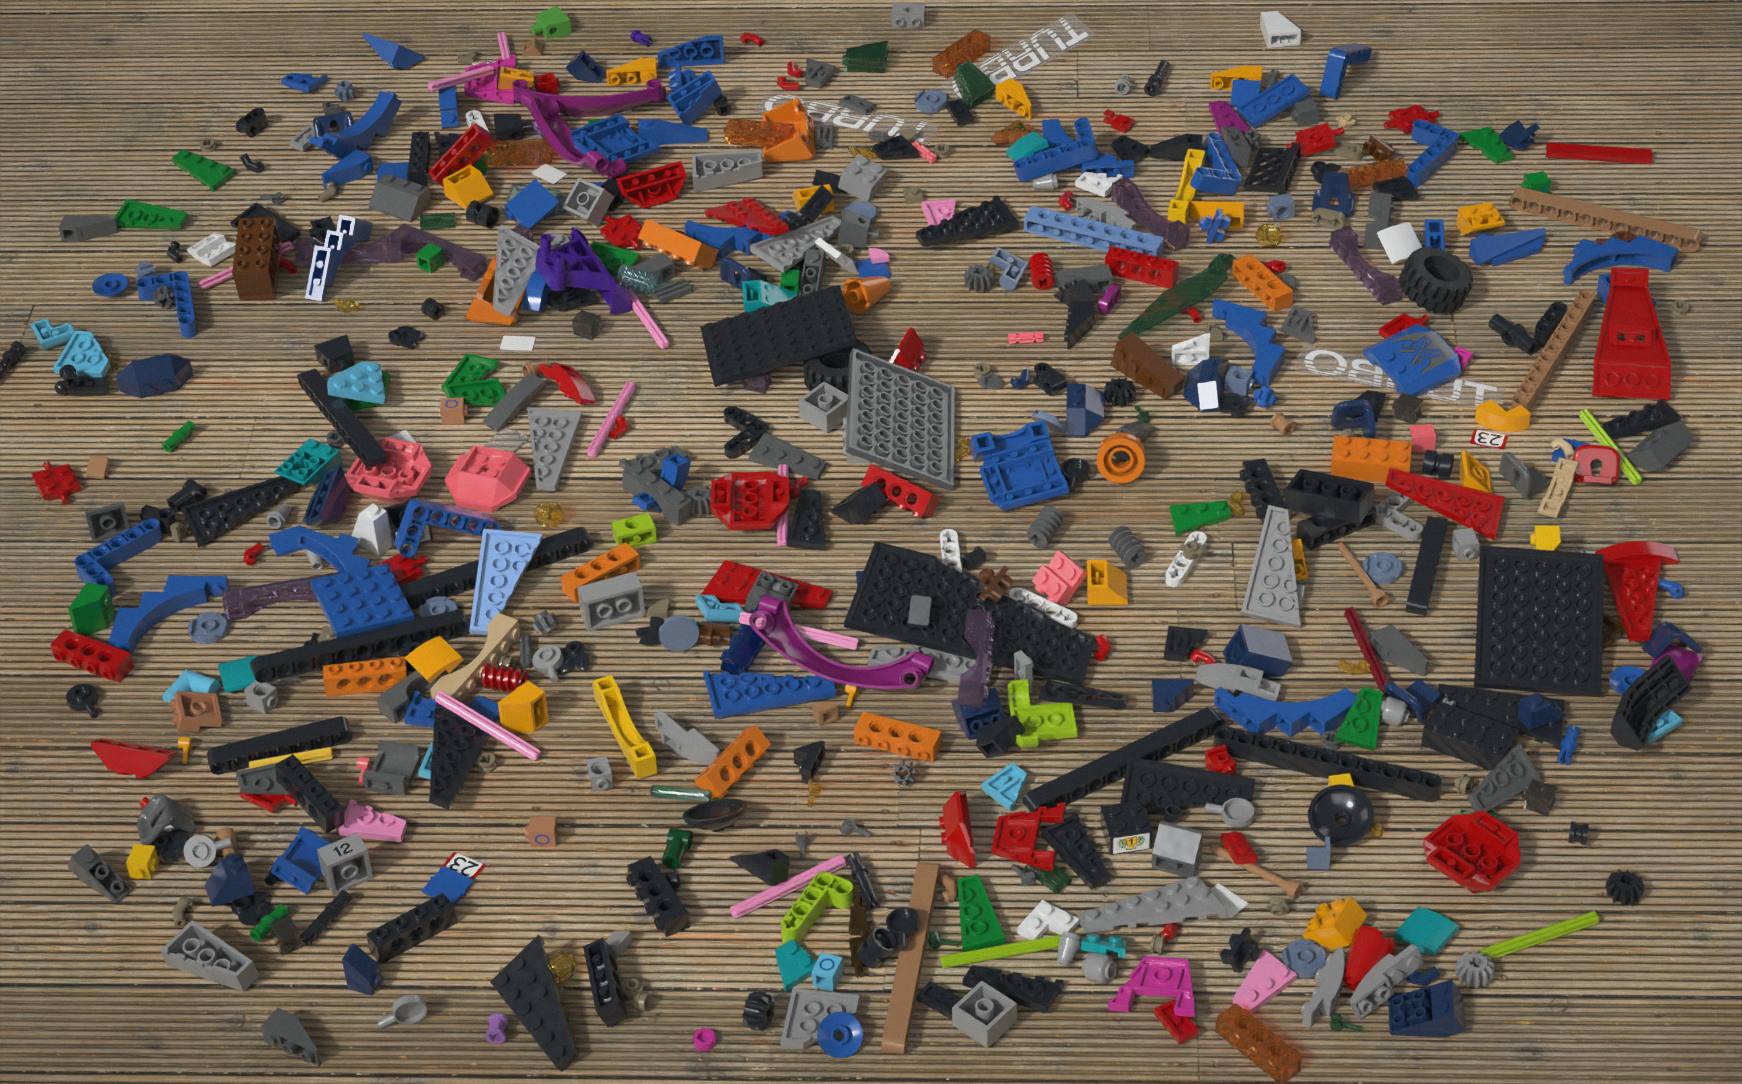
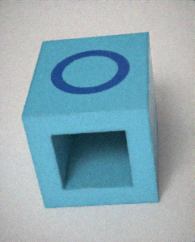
(827, 971)

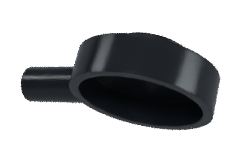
(1075, 471)
(83, 698)
(903, 923)

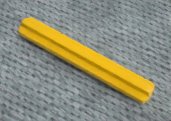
(304, 757)

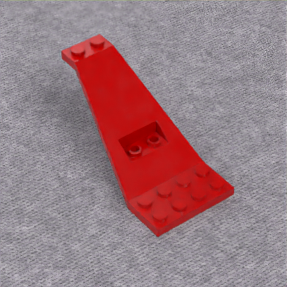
(1629, 366)

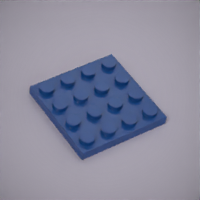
(361, 600)

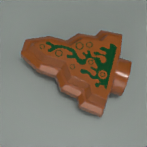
(1011, 133)

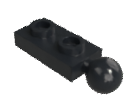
(815, 205)
(87, 386)

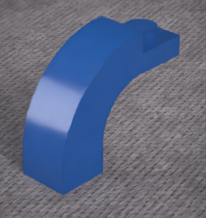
(448, 107)
(536, 293)
(674, 472)

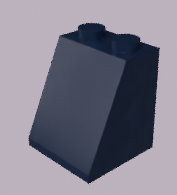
(1259, 650)

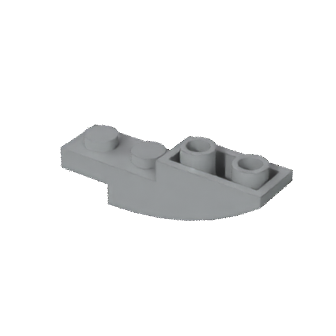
(1104, 213)
(1237, 677)
(685, 743)
(1379, 981)
(1327, 989)

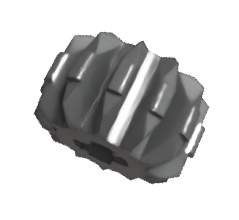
(979, 278)
(700, 500)

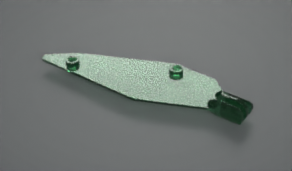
(1183, 295)

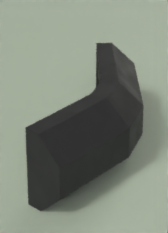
(1646, 701)

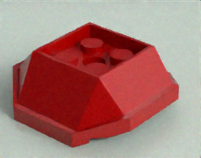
(750, 499)
(1474, 851)

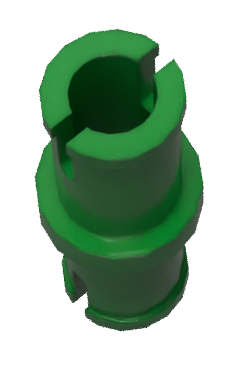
(178, 436)
(263, 927)

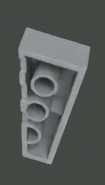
(725, 168)
(209, 957)

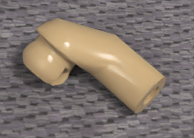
(1564, 445)

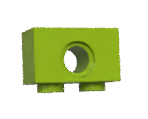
(634, 530)

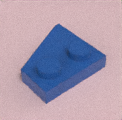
(420, 711)

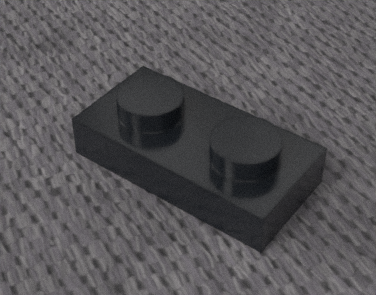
(959, 112)

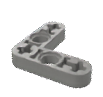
(1387, 514)

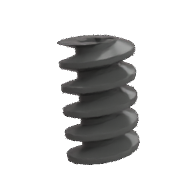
(1044, 526)
(1127, 546)

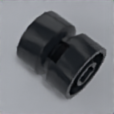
(482, 214)
(1438, 464)
(877, 947)

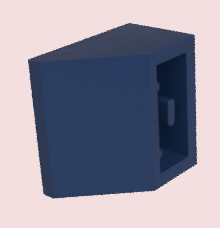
(972, 718)

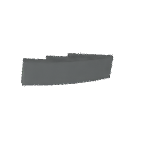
(516, 399)

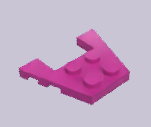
(487, 87)
(1158, 978)

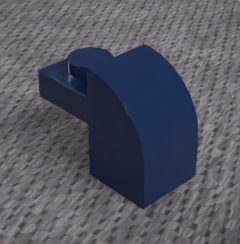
(1517, 136)

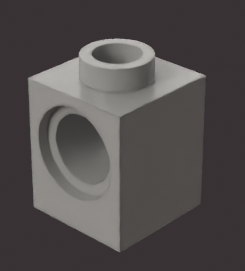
(1465, 544)
(261, 696)
(599, 773)

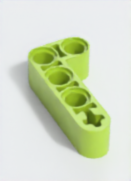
(820, 892)

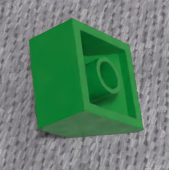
(92, 609)

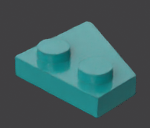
(1114, 944)
(794, 964)

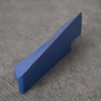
(1506, 247)

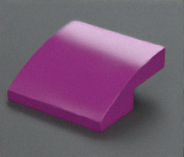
(1685, 660)

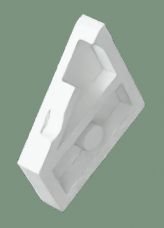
(1096, 183)
(1191, 351)

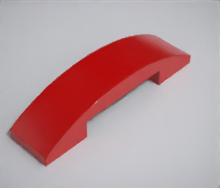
(1640, 549)

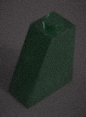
(867, 58)
(973, 84)

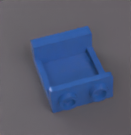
(531, 205)
(300, 861)

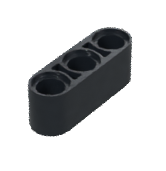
(1549, 321)

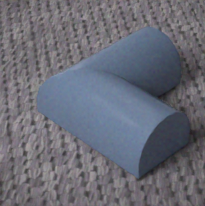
(1011, 265)

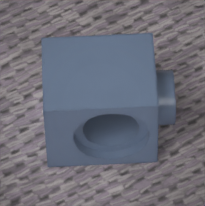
(1281, 207)
(1239, 381)

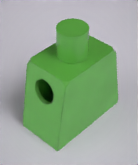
(552, 23)

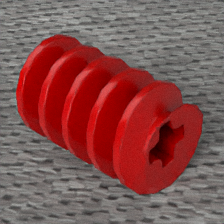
(1041, 271)
(501, 679)

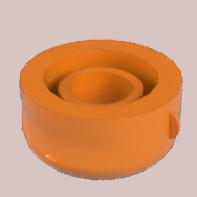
(1121, 471)

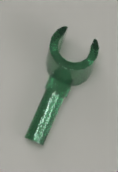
(1143, 415)
(935, 941)
(1337, 1024)

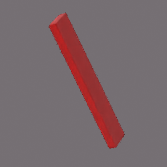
(1598, 153)

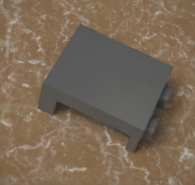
(393, 768)

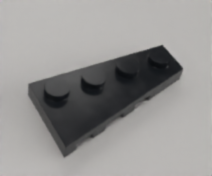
(1075, 848)

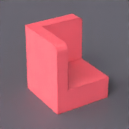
(1422, 437)

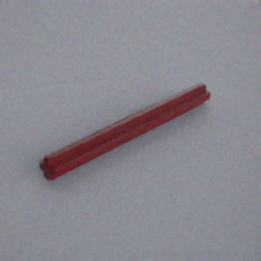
(1366, 647)

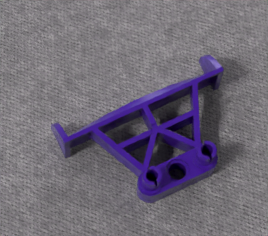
(579, 266)

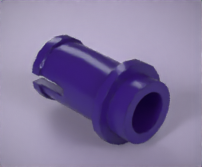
(637, 36)

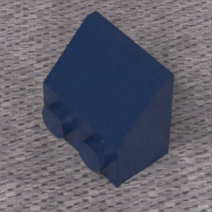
(229, 881)

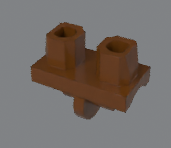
(1378, 148)
(988, 578)
(714, 633)

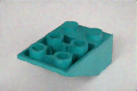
(763, 294)
(310, 462)

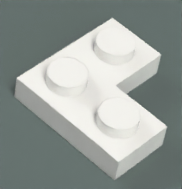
(1047, 917)

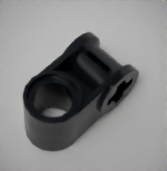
(252, 122)
(1049, 379)

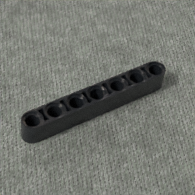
(1426, 565)
(289, 741)

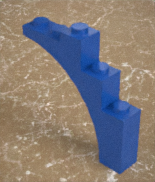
(727, 238)
(1615, 252)
(338, 551)

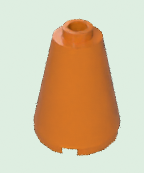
(864, 292)

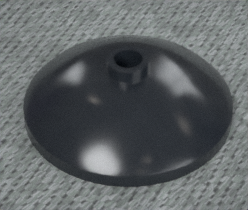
(1341, 803)
(715, 814)

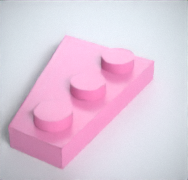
(938, 210)
(372, 824)
(1263, 982)

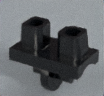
(1241, 950)

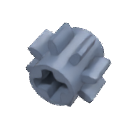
(344, 91)
(145, 269)

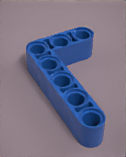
(1336, 66)
(1441, 146)
(1059, 157)
(1223, 175)
(183, 296)
(443, 519)
(93, 564)

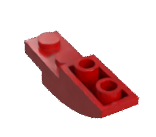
(569, 382)

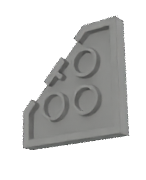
(807, 1011)

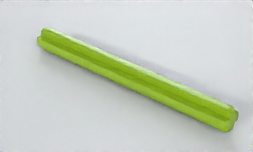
(1605, 440)
(1540, 935)
(1000, 951)

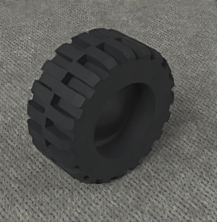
(1436, 280)
(824, 368)

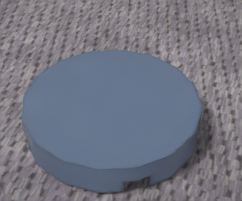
(930, 101)
(863, 208)
(1051, 421)
(1383, 567)
(436, 606)
(208, 628)
(678, 633)
(1304, 958)

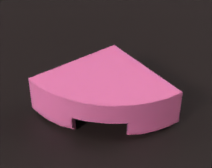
(878, 255)

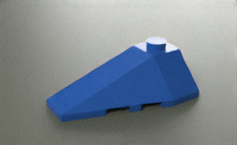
(698, 52)
(393, 53)
(670, 133)

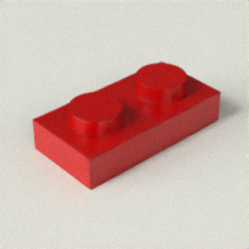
(1238, 848)
(1179, 1027)

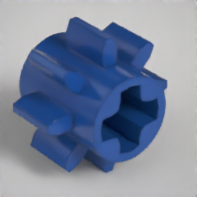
(1264, 397)

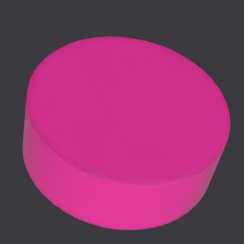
(704, 1039)

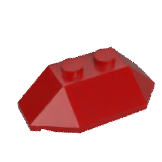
(653, 185)
(910, 352)
(131, 758)
(957, 829)

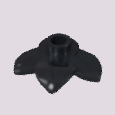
(1320, 167)
(405, 336)
(1235, 404)
(650, 634)
(574, 658)
(171, 844)
(251, 908)

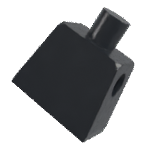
(510, 126)
(335, 354)

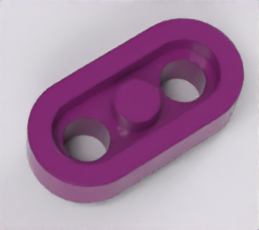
(1110, 299)

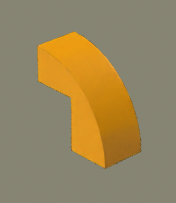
(1494, 417)

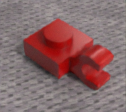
(1121, 122)

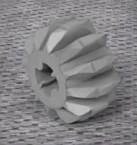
(1475, 969)

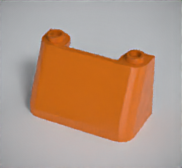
(802, 144)
(482, 309)

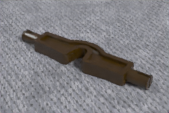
(860, 928)

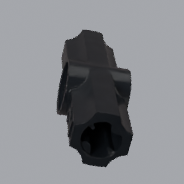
(1513, 334)

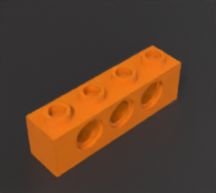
(1262, 283)
(613, 563)
(363, 676)
(898, 737)
(751, 740)

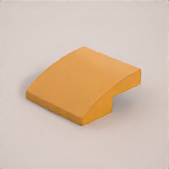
(434, 658)

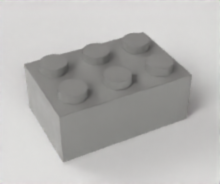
(611, 601)

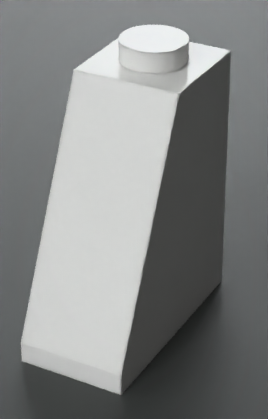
(1278, 30)
(373, 530)

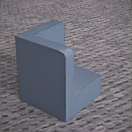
(1319, 856)

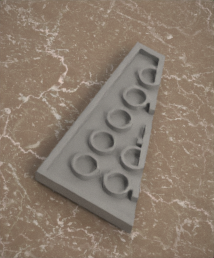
(790, 247)
(513, 269)
(551, 442)
(1272, 582)
(945, 666)
(1157, 906)

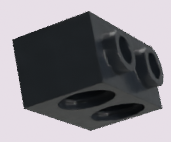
(320, 226)

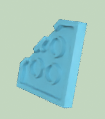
(85, 355)
(359, 383)

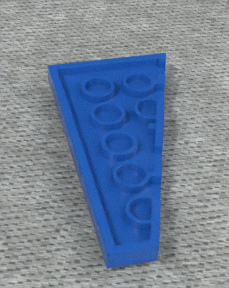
(762, 691)

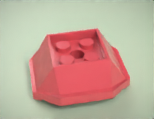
(397, 478)
(486, 478)

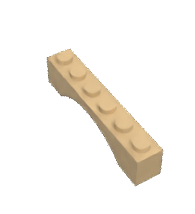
(501, 635)

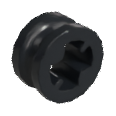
(789, 218)

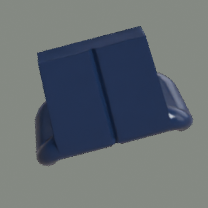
(322, 123)
(1336, 186)
(727, 273)
(1357, 407)
(1664, 635)
(1418, 697)

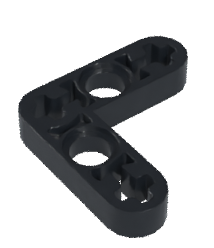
(754, 431)

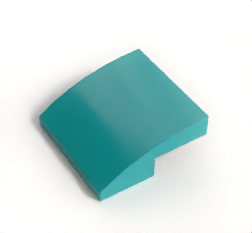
(1026, 146)
(236, 674)
(1426, 930)

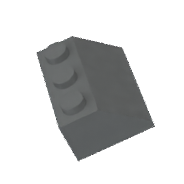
(400, 198)
(1661, 447)

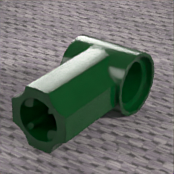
(677, 843)

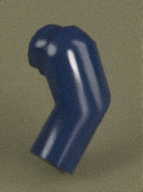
(1023, 381)
(1423, 978)

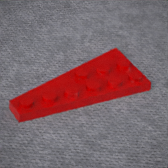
(749, 213)
(1460, 503)
(734, 582)
(1634, 592)

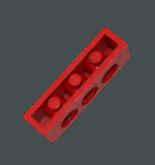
(462, 153)
(1142, 267)
(925, 502)
(92, 656)

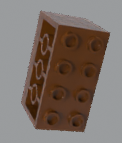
(257, 258)

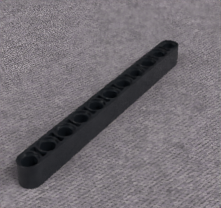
(342, 419)
(463, 577)
(357, 646)
(1325, 763)
(1113, 766)

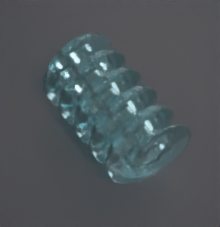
(637, 279)

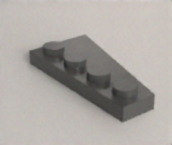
(773, 452)
(1504, 781)

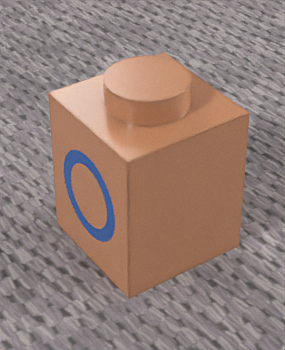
(453, 411)
(542, 831)

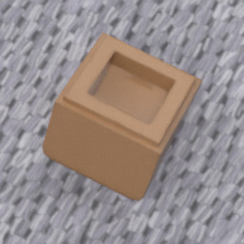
(532, 48)
(98, 467)
(825, 712)

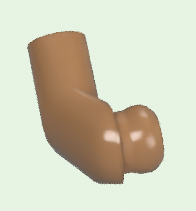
(950, 885)

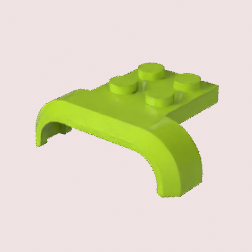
(1042, 720)

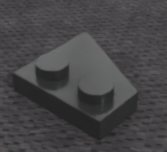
(818, 72)
(1299, 324)

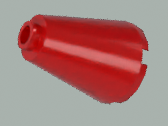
(1365, 952)

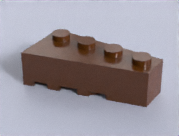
(1146, 367)

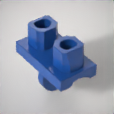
(680, 78)
(1212, 226)

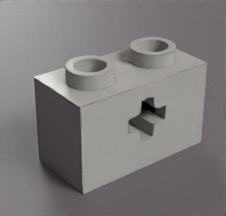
(908, 15)

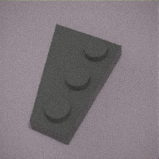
(655, 461)
(260, 781)

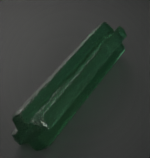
(681, 793)

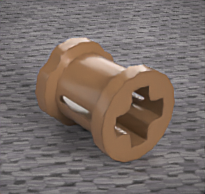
(1280, 422)

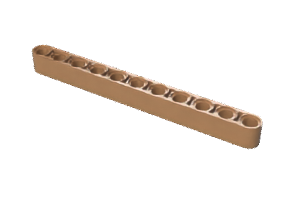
(1604, 218)
(1554, 350)
(910, 962)

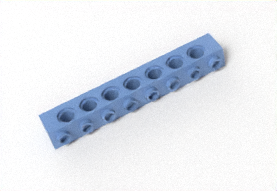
(1090, 232)

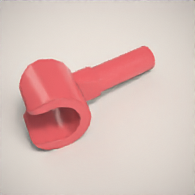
(363, 764)

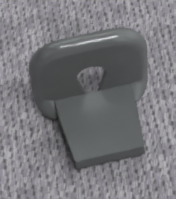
(1525, 480)
(173, 814)

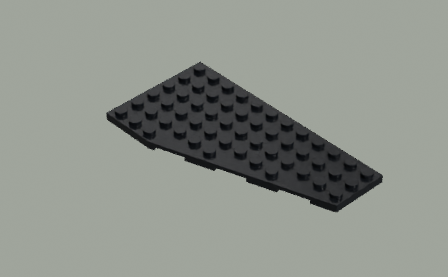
(884, 603)

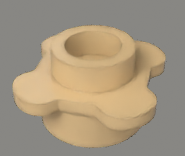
(1345, 121)

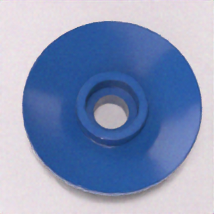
(110, 284)
(1623, 677)
(848, 1026)

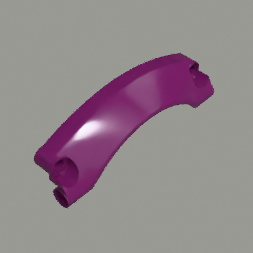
(597, 105)
(560, 138)
(784, 637)

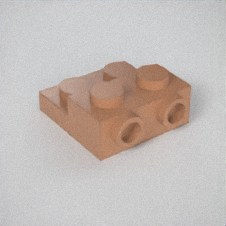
(195, 710)

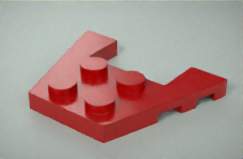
(1018, 834)

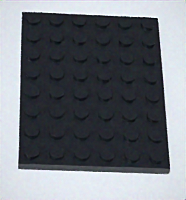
(778, 335)
(1539, 621)

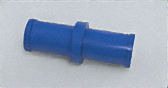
(1568, 745)

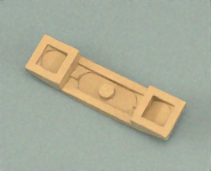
(1559, 488)

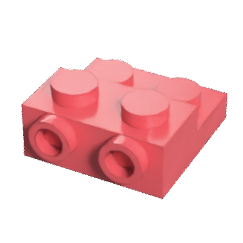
(1059, 578)

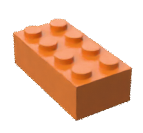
(677, 245)
(1369, 458)

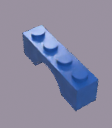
(988, 443)

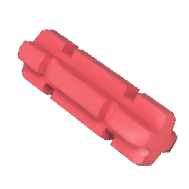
(925, 152)
(1025, 337)

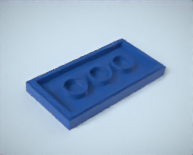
(1273, 100)

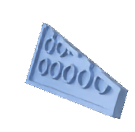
(500, 568)

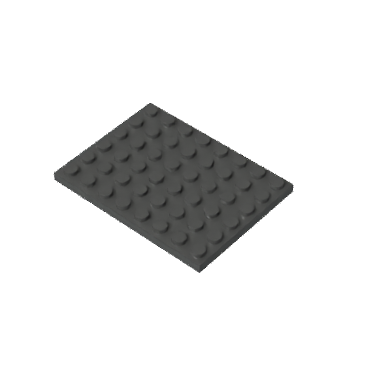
(900, 419)

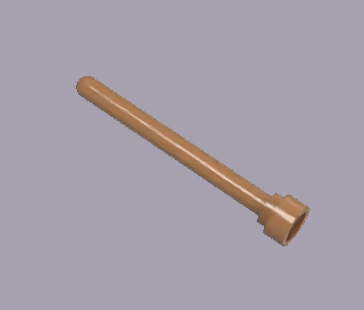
(1378, 596)
(1292, 888)

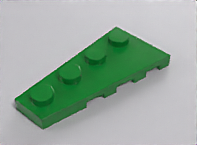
(204, 169)
(149, 216)

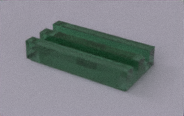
(437, 221)
(1056, 875)

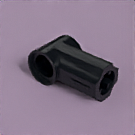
(190, 492)
(164, 516)

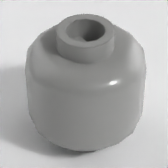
(1393, 711)
(1099, 968)

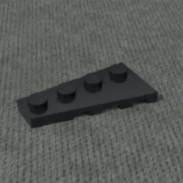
(286, 231)
(1645, 420)
(807, 522)
(1082, 695)
(1024, 991)

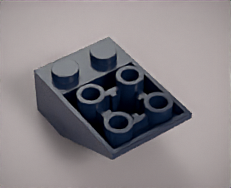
(1427, 1011)

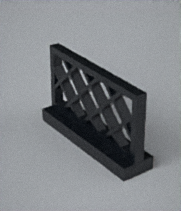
(1285, 170)

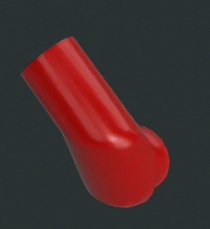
(797, 73)
(621, 427)
(251, 553)
(1170, 931)

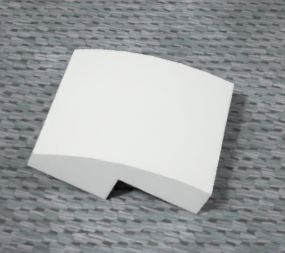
(1399, 242)
(212, 249)
(836, 255)

